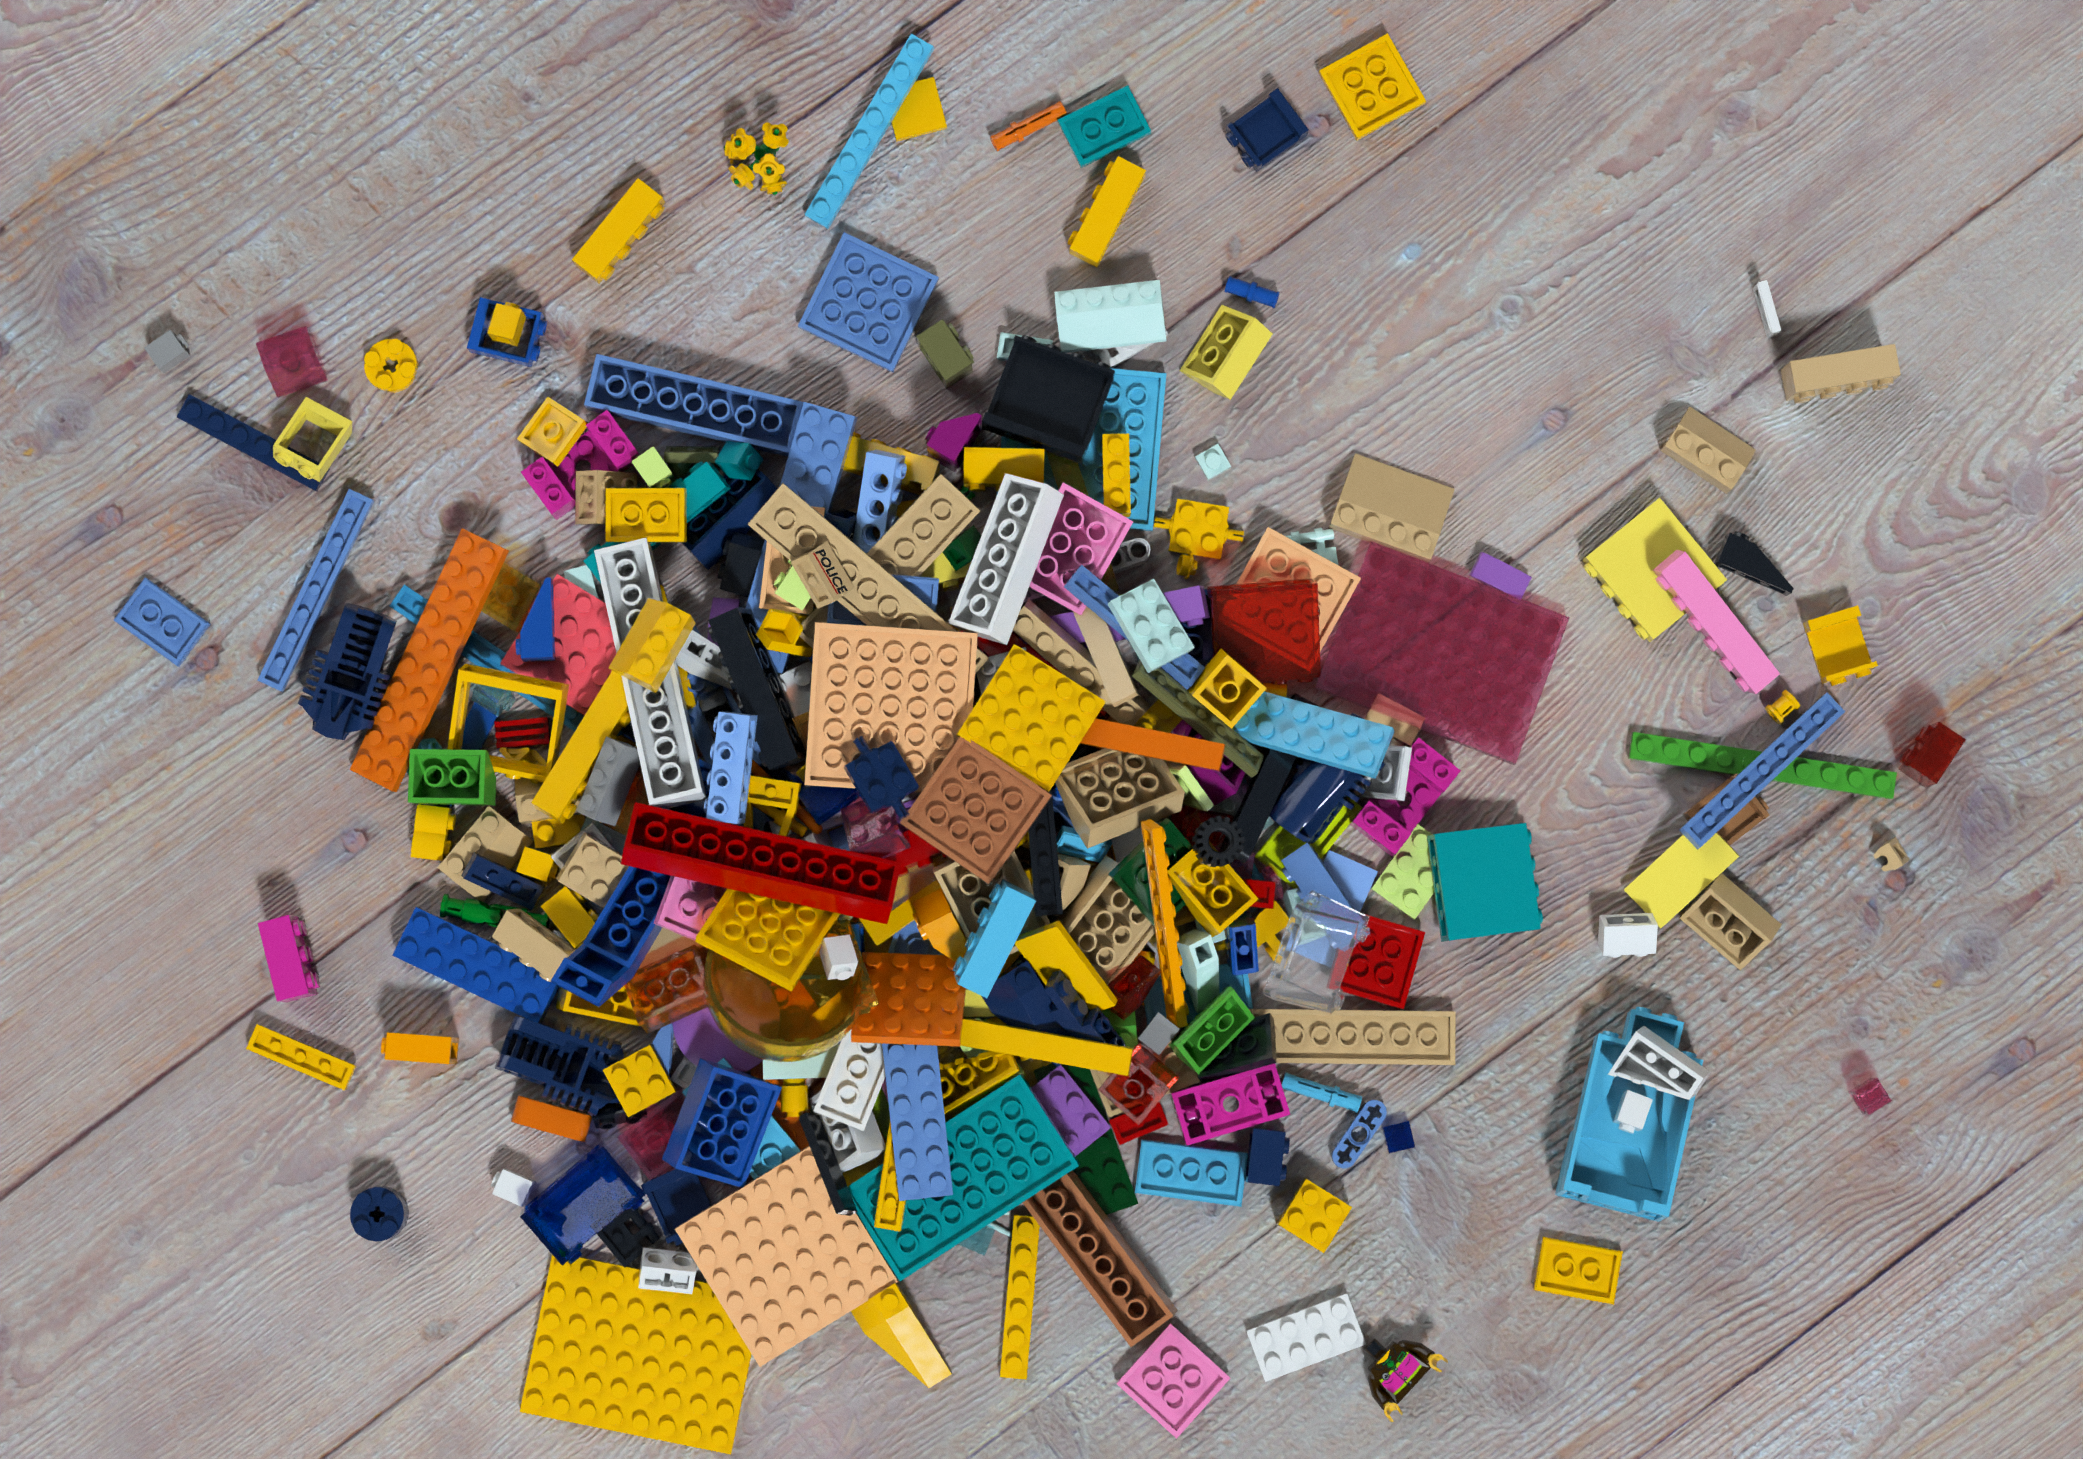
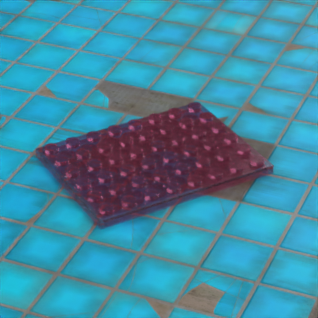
(1442, 653)

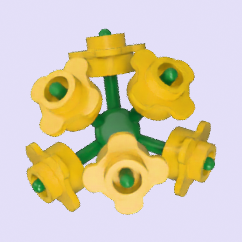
(766, 162)

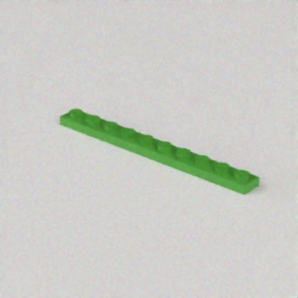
(1734, 760)

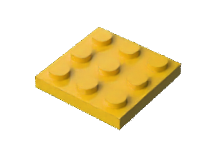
(1372, 87)

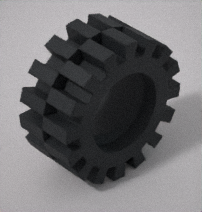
(1233, 837)

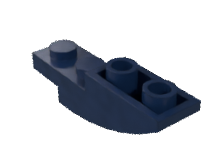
(1074, 1014)

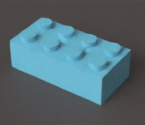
(994, 938)

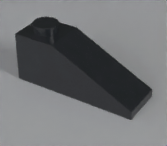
(1748, 561)

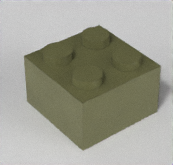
(945, 354)

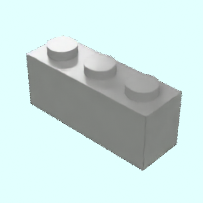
(609, 781)

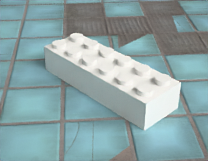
(1006, 558)

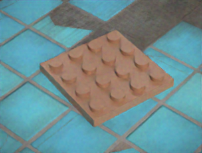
(976, 809)

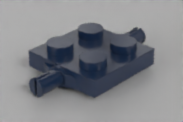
(881, 777)

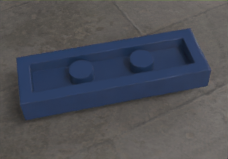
(502, 881)

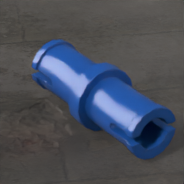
(1252, 292)

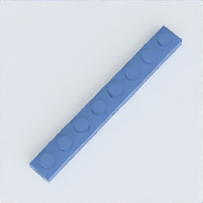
(315, 590)
(1762, 771)

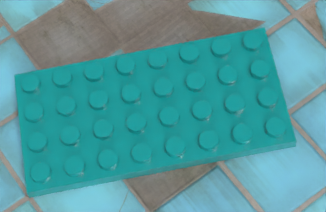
(998, 1159)

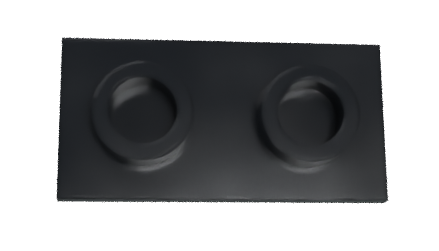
(610, 1116)

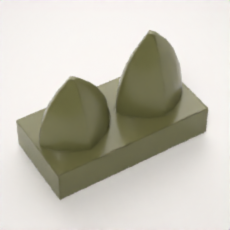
(681, 457)

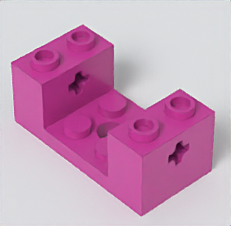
(602, 446)
(1391, 824)
(1202, 1109)

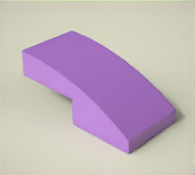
(1500, 575)

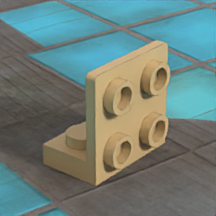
(591, 493)

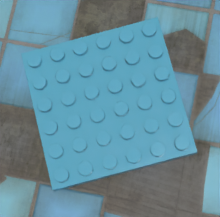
(1133, 408)

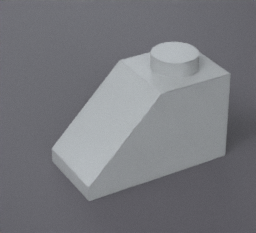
(1158, 1034)

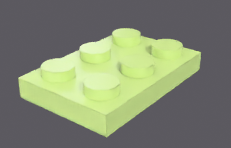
(1408, 876)

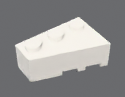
(1659, 1065)

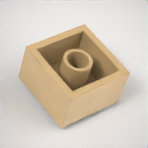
(593, 870)

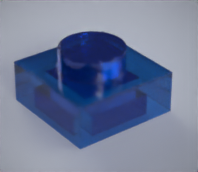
(1398, 1137)

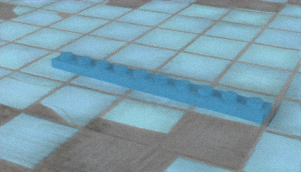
(480, 653)

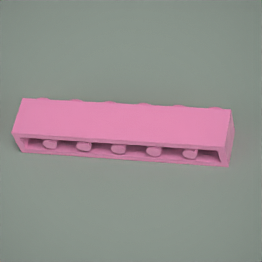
(1716, 622)

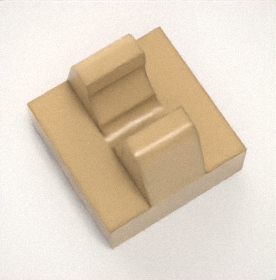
(1894, 853)

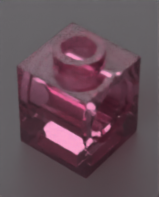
(1869, 1096)

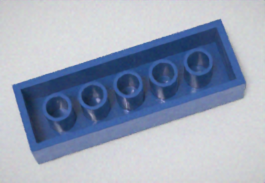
(474, 965)

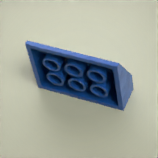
(721, 1123)

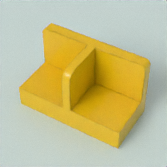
(782, 633)

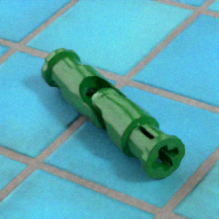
(478, 912)

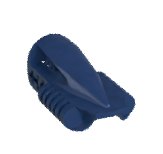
(349, 674)
(1316, 797)
(560, 1062)

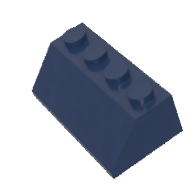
(725, 516)

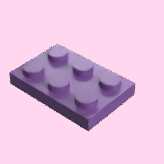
(1070, 1110)

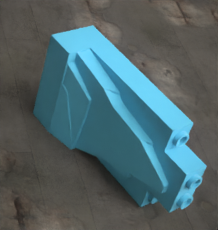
(1621, 1168)

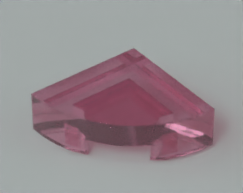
(1270, 875)

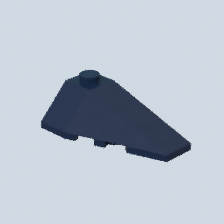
(1022, 1002)

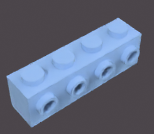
(731, 767)

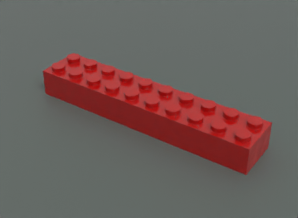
(760, 863)

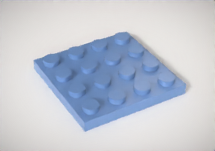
(868, 302)

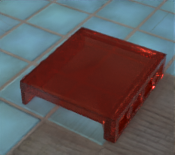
(1269, 628)

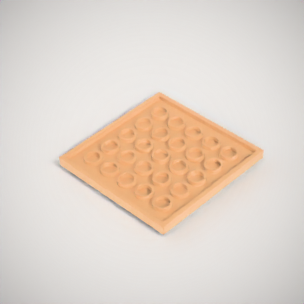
(887, 688)
(784, 1257)

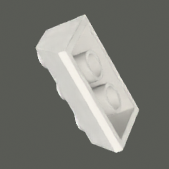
(850, 1144)

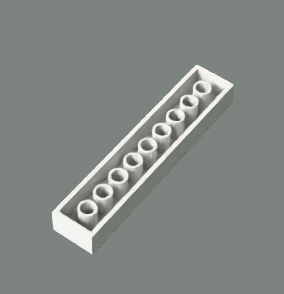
(658, 718)

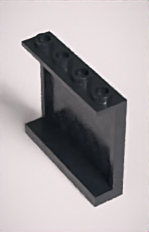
(1049, 399)

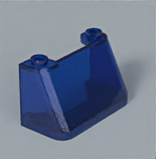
(582, 1203)

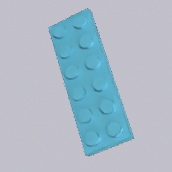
(1316, 734)

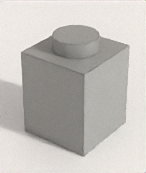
(168, 350)

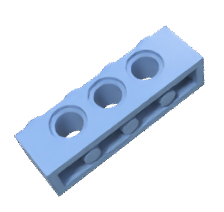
(872, 490)

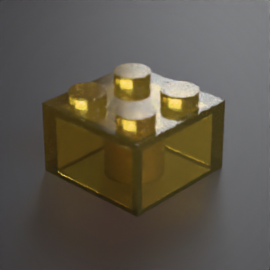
(511, 597)

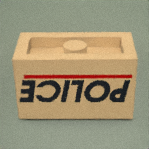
(822, 575)

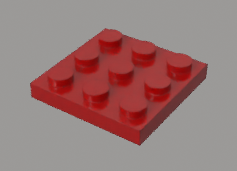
(1384, 963)

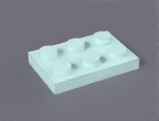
(1150, 625)

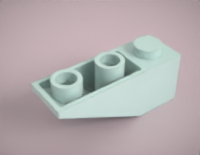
(1199, 967)

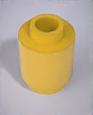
(794, 1097)

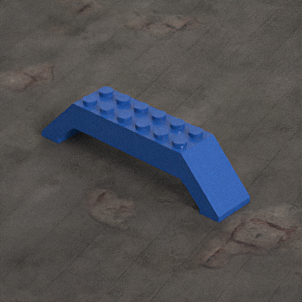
(622, 929)

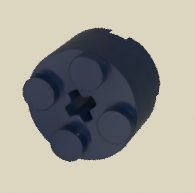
(370, 1200)

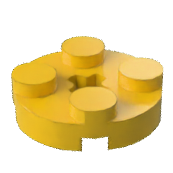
(376, 360)

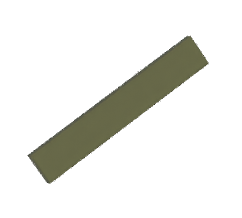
(1200, 718)

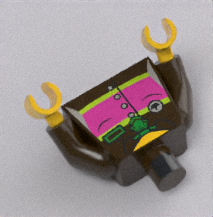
(1398, 1371)

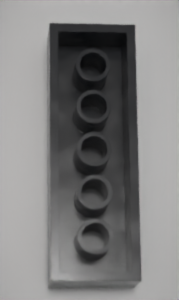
(758, 687)

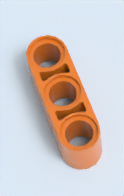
(551, 1118)

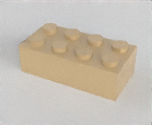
(1840, 372)

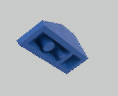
(538, 630)

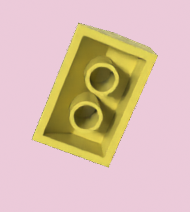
(1226, 351)

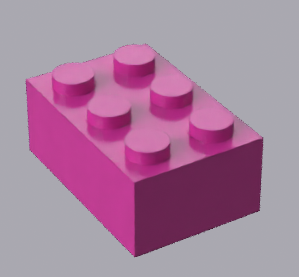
(288, 958)

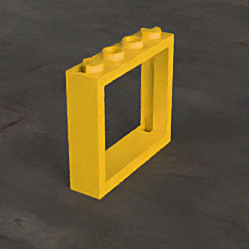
(514, 682)

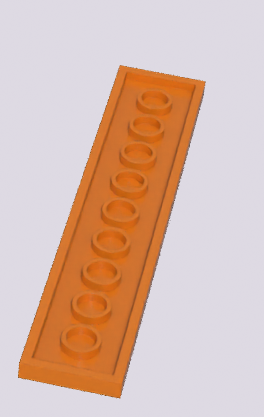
(429, 659)

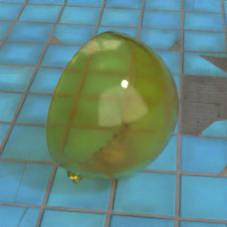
(783, 1023)

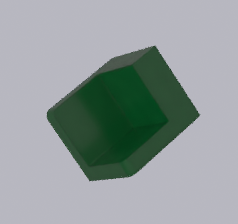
(963, 548)

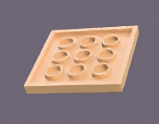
(1284, 559)

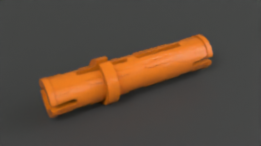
(1019, 130)

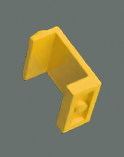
(1839, 646)

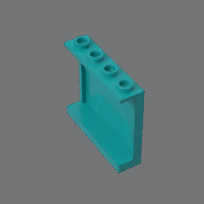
(1484, 882)

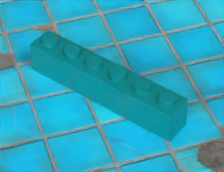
(703, 488)

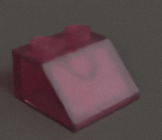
(292, 361)

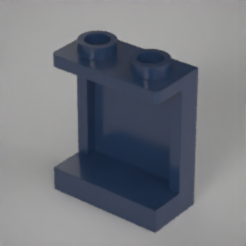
(1266, 131)
(675, 1200)

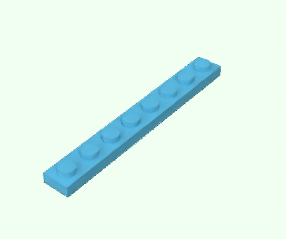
(869, 131)

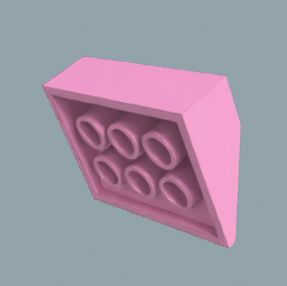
(1080, 535)

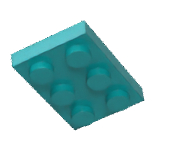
(1104, 126)

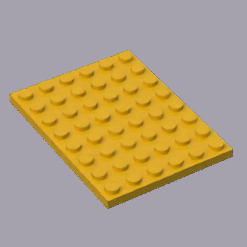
(636, 1357)

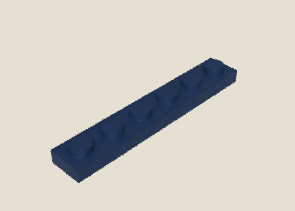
(240, 437)

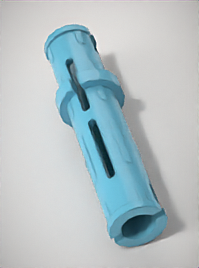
(1321, 1092)

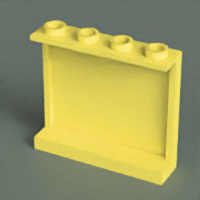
(1627, 564)

